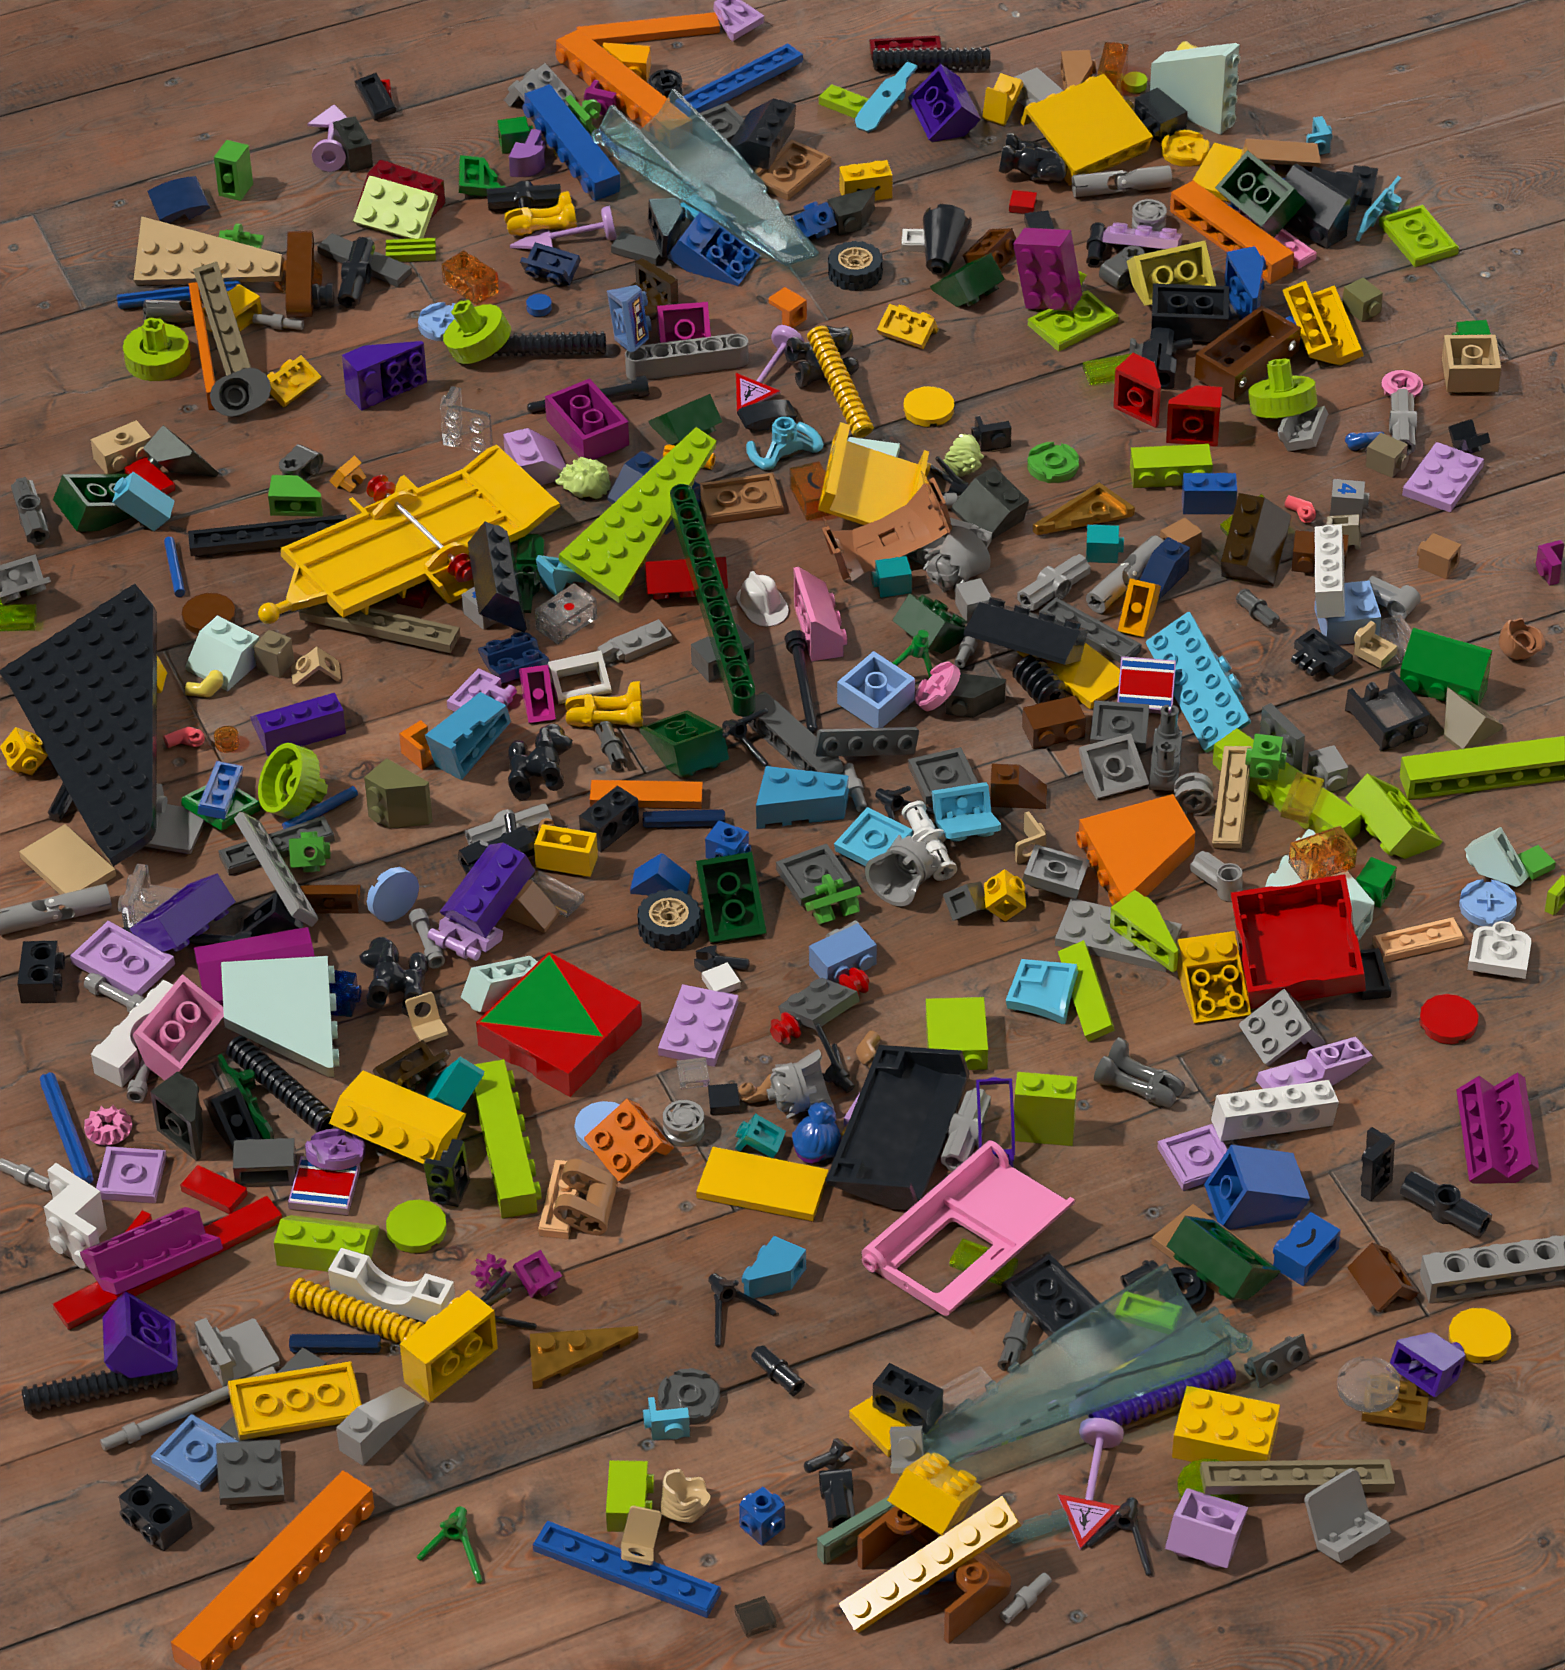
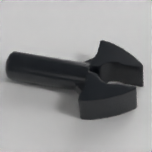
(709, 958)
(833, 1459)

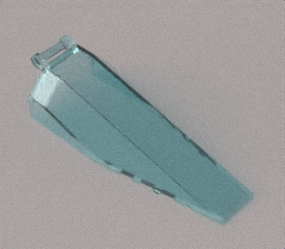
(706, 172)
(1100, 1359)

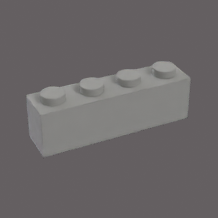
(1036, 87)

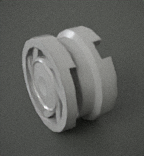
(1149, 213)
(1195, 793)
(684, 1124)

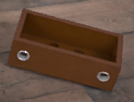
(1242, 352)

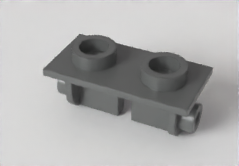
(1279, 1361)

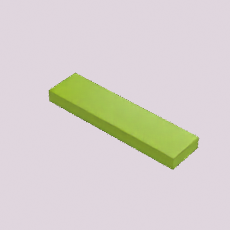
(1087, 992)

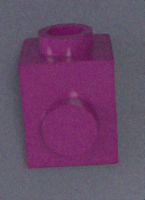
(603, 97)
(1549, 561)
(537, 1274)

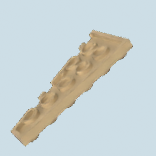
(171, 253)

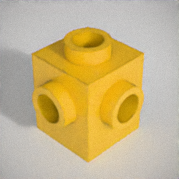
(23, 751)
(1004, 895)

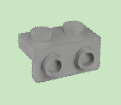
(1302, 429)

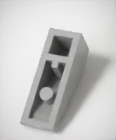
(376, 1423)

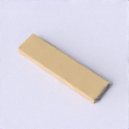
(1232, 798)

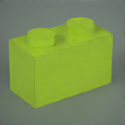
(627, 1487)

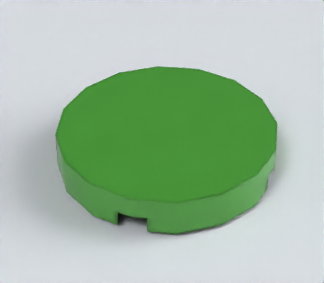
(1053, 462)

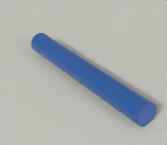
(174, 567)
(322, 807)

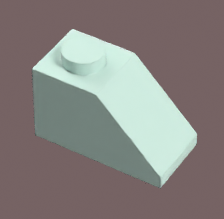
(1496, 858)

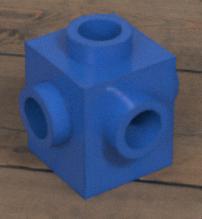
(815, 219)
(726, 841)
(762, 1515)

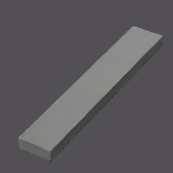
(276, 869)

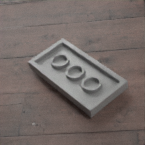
(1092, 924)

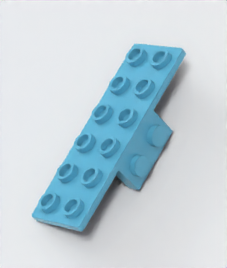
(1201, 682)

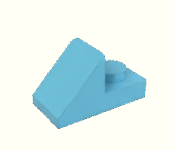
(555, 574)

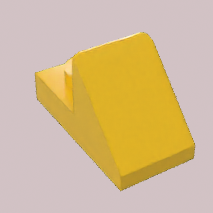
(1001, 99)

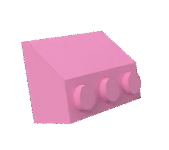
(817, 616)
(177, 1027)

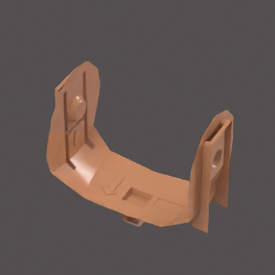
(892, 535)

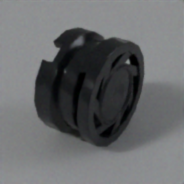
(665, 81)

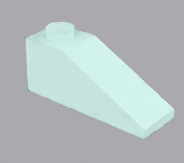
(492, 981)

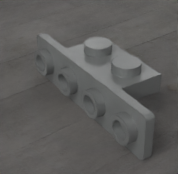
(866, 741)

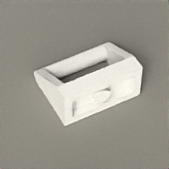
(577, 665)

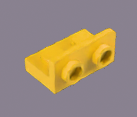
(907, 326)
(292, 380)

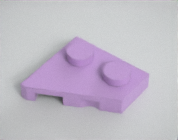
(737, 17)

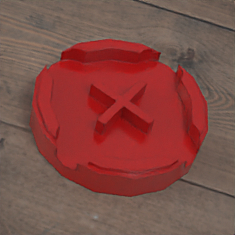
(1448, 1018)

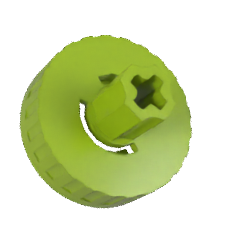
(475, 332)
(159, 362)
(1282, 393)
(294, 773)

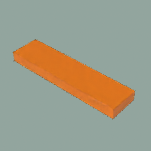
(653, 793)

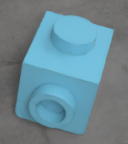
(1321, 135)
(666, 1423)

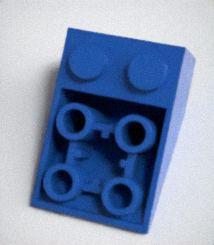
(713, 252)

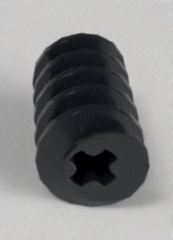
(1038, 680)

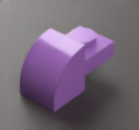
(529, 157)

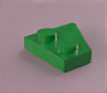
(476, 176)

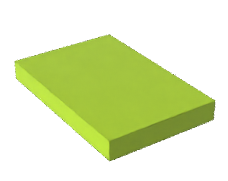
(1418, 235)
(1069, 327)

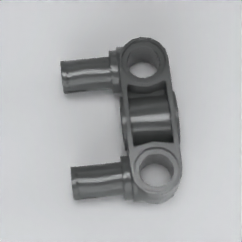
(1166, 751)

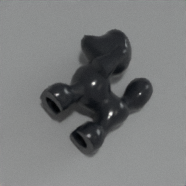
(1032, 160)
(811, 369)
(541, 762)
(390, 976)

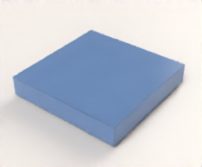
(191, 1452)

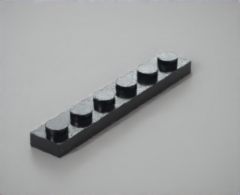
(256, 535)

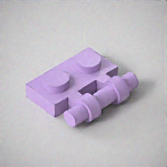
(481, 682)
(470, 943)

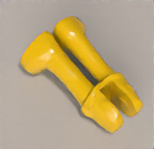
(526, 220)
(587, 709)

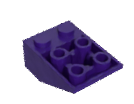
(383, 371)

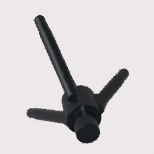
(957, 484)
(738, 729)
(894, 801)
(835, 1072)
(724, 1292)
(491, 1301)
(1126, 1520)

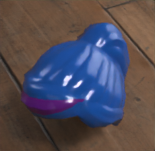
(817, 1134)

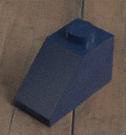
(1167, 565)

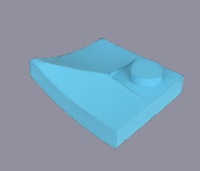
(1043, 988)

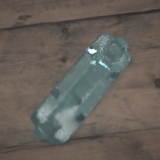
(1039, 1525)

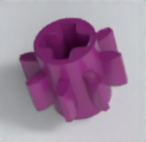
(482, 1274)

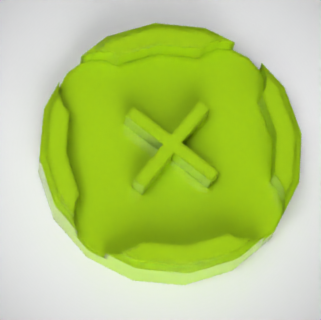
(416, 1226)

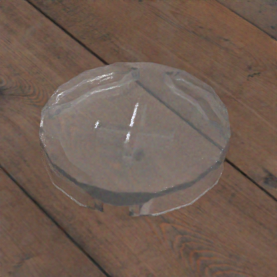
(1368, 1384)

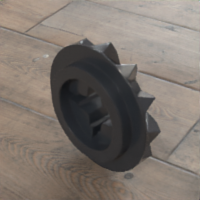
(1189, 1280)

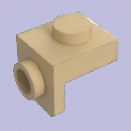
(1373, 647)

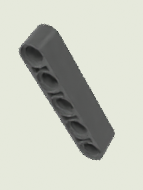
(791, 737)

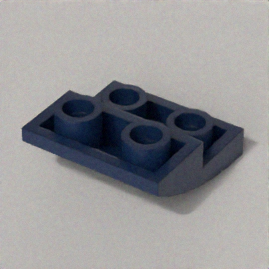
(178, 198)
(509, 655)

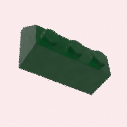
(1221, 1258)

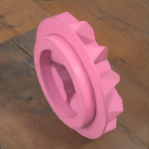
(1398, 379)
(108, 1134)

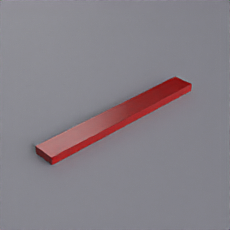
(231, 1229)

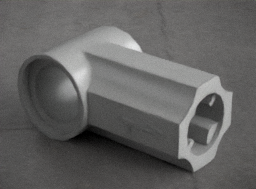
(1395, 599)
(1222, 876)

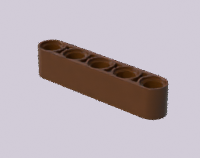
(299, 274)

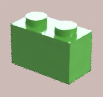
(233, 170)

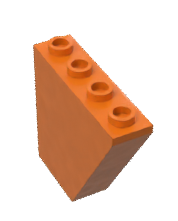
(1136, 845)

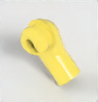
(207, 687)

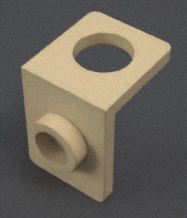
(311, 663)
(1036, 835)
(429, 1026)
(640, 1535)

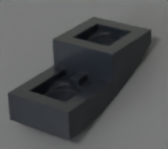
(762, 414)

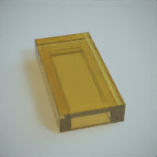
(1302, 798)

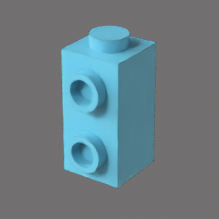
(143, 501)

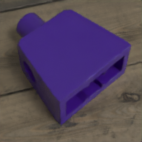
(1428, 1361)

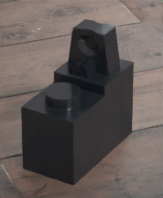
(1160, 114)

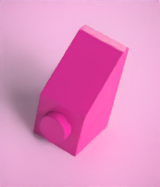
(537, 693)

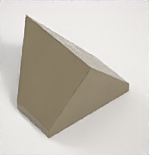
(1466, 722)

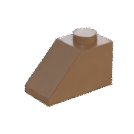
(532, 908)

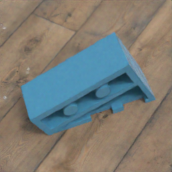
(467, 734)
(800, 795)

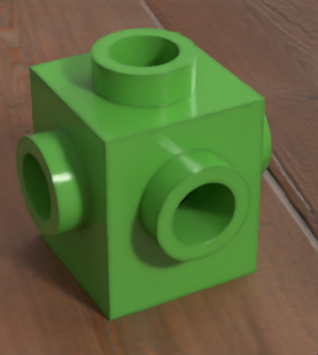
(1266, 757)
(298, 854)

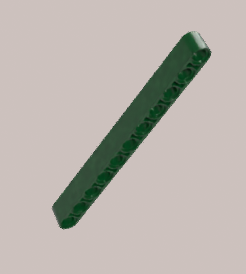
(712, 600)

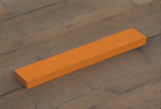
(653, 29)
(202, 340)

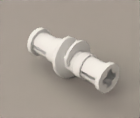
(925, 831)

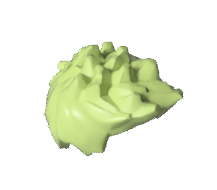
(964, 455)
(585, 478)

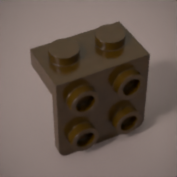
(658, 285)
(412, 1066)

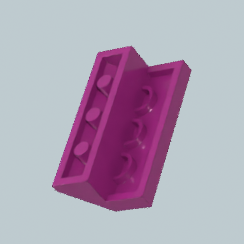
(278, 945)
(1497, 1130)
(150, 1250)

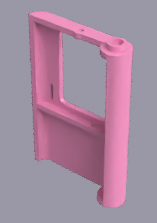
(982, 1197)

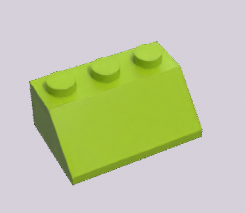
(1392, 818)
(316, 1241)

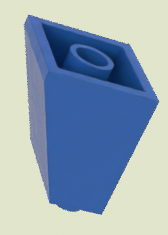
(1256, 1187)

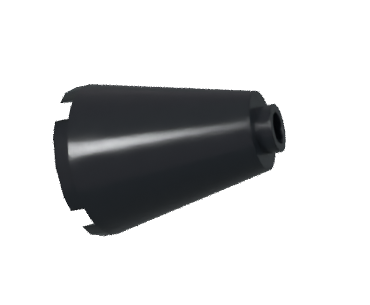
(944, 235)

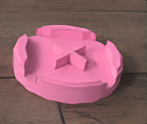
(939, 687)

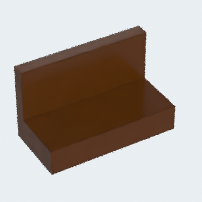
(333, 898)
(1381, 1277)

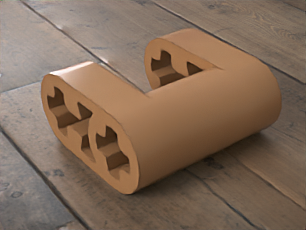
(597, 1207)

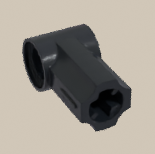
(837, 1492)

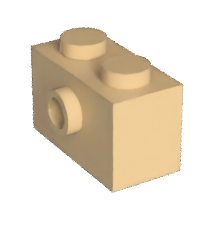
(120, 447)

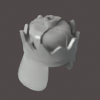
(957, 559)
(900, 871)
(798, 1085)

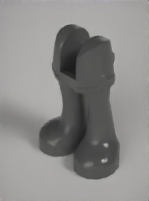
(1113, 1070)

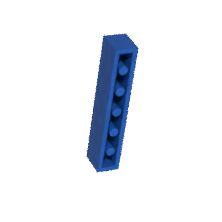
(572, 142)

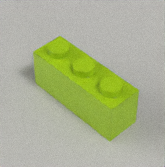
(1166, 464)

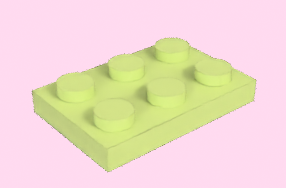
(395, 208)

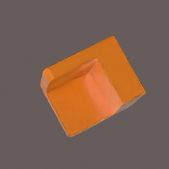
(792, 307)
(415, 745)

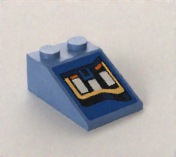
(629, 316)

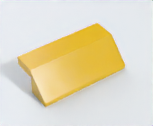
(1323, 324)

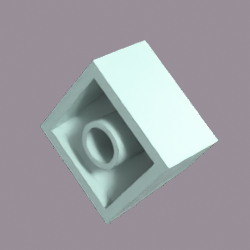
(225, 649)

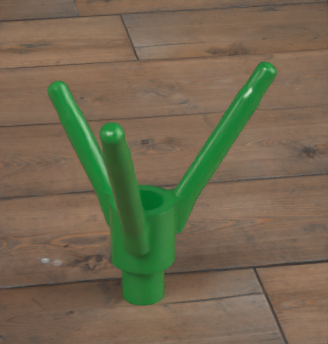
(918, 650)
(455, 1528)

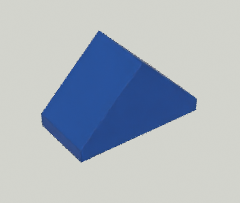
(658, 875)

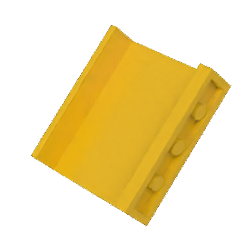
(1089, 126)
(866, 482)

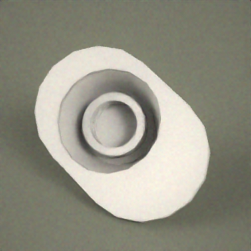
(762, 600)

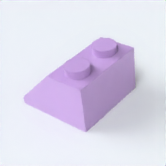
(534, 454)
(1206, 1528)

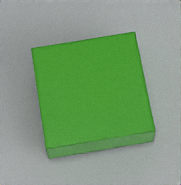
(1536, 861)

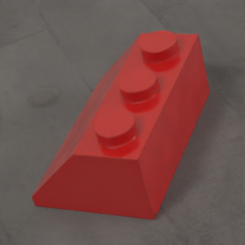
(674, 577)

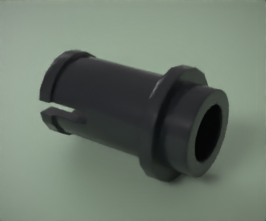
(1136, 1274)

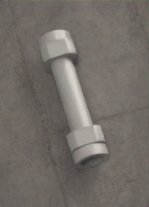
(420, 923)
(97, 984)
(138, 1088)

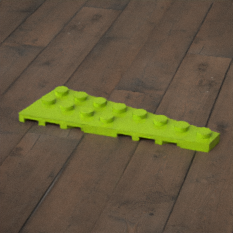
(623, 536)

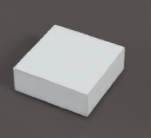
(913, 240)
(721, 979)

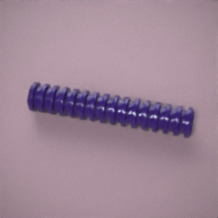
(1167, 1396)

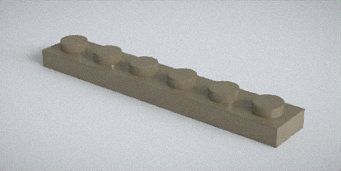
(221, 318)
(386, 626)
(1290, 1476)

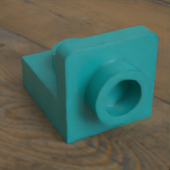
(760, 1135)

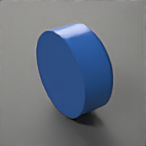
(538, 305)

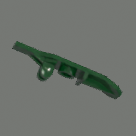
(527, 551)
(246, 1081)

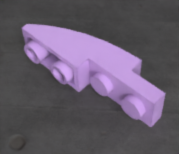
(1322, 1063)

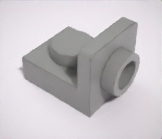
(906, 1447)

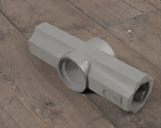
(1403, 418)
(1054, 582)
(494, 829)
(964, 1129)

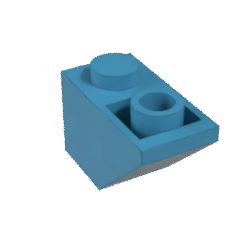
(775, 1270)

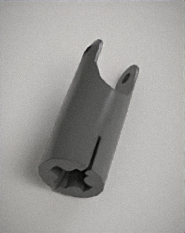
(168, 310)

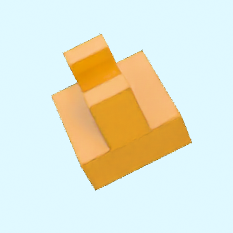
(347, 472)

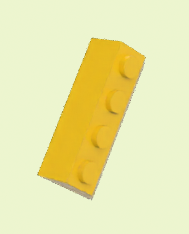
(397, 1118)

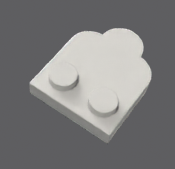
(1500, 950)

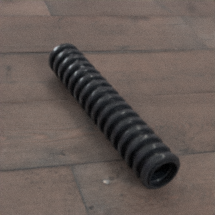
(932, 58)
(554, 343)
(280, 1083)
(89, 1387)

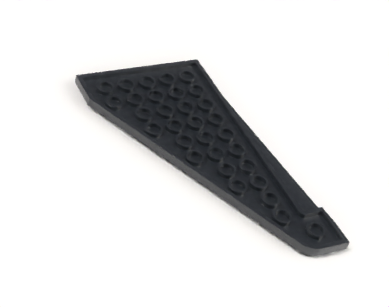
(96, 713)

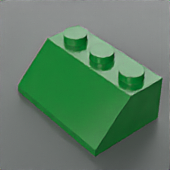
(1442, 662)

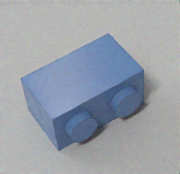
(842, 952)

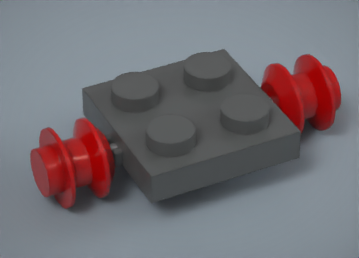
(818, 1004)

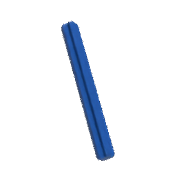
(137, 299)
(66, 1127)

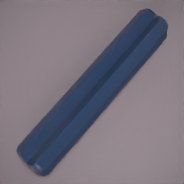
(682, 818)
(336, 1343)

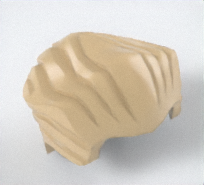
(683, 1497)

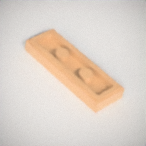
(1418, 939)
(549, 1224)

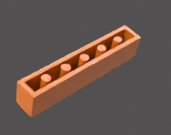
(1229, 228)

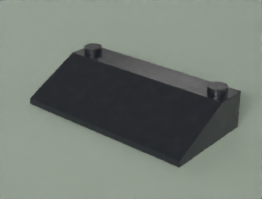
(899, 1124)

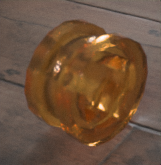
(226, 745)

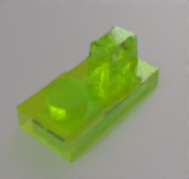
(18, 617)

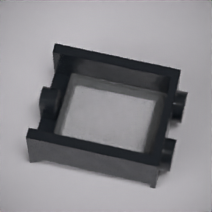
(1389, 714)

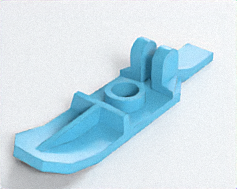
(879, 103)
(1387, 201)

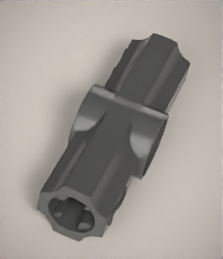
(30, 511)

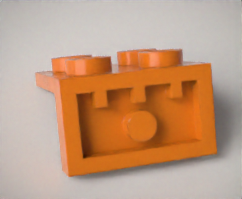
(626, 1139)

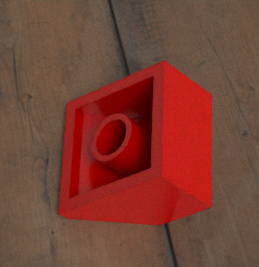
(1138, 389)
(1195, 416)

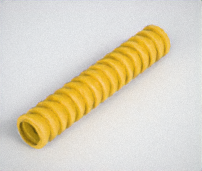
(840, 381)
(352, 1311)

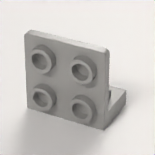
(176, 826)
(1279, 1027)
(236, 1350)

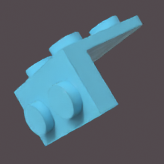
(964, 811)

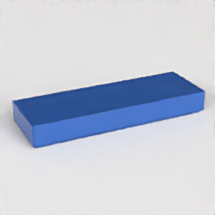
(220, 790)

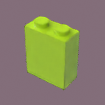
(958, 1026)
(1045, 1108)

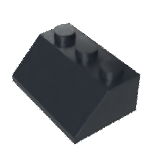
(765, 132)
(1324, 213)
(1191, 310)

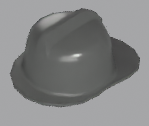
(240, 392)

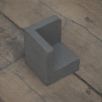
(965, 900)

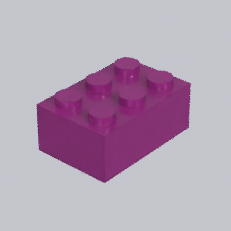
(1048, 269)
(587, 420)

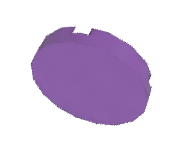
(335, 1149)

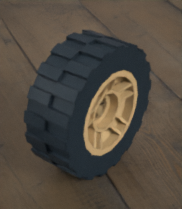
(855, 266)
(669, 920)

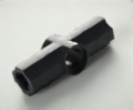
(523, 195)
(356, 272)
(1446, 1203)

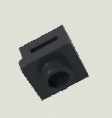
(992, 435)
(1465, 437)

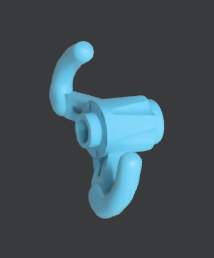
(785, 441)

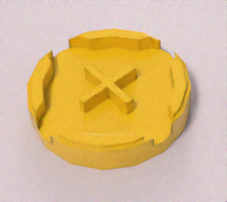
(1185, 148)
(928, 406)
(1481, 1334)

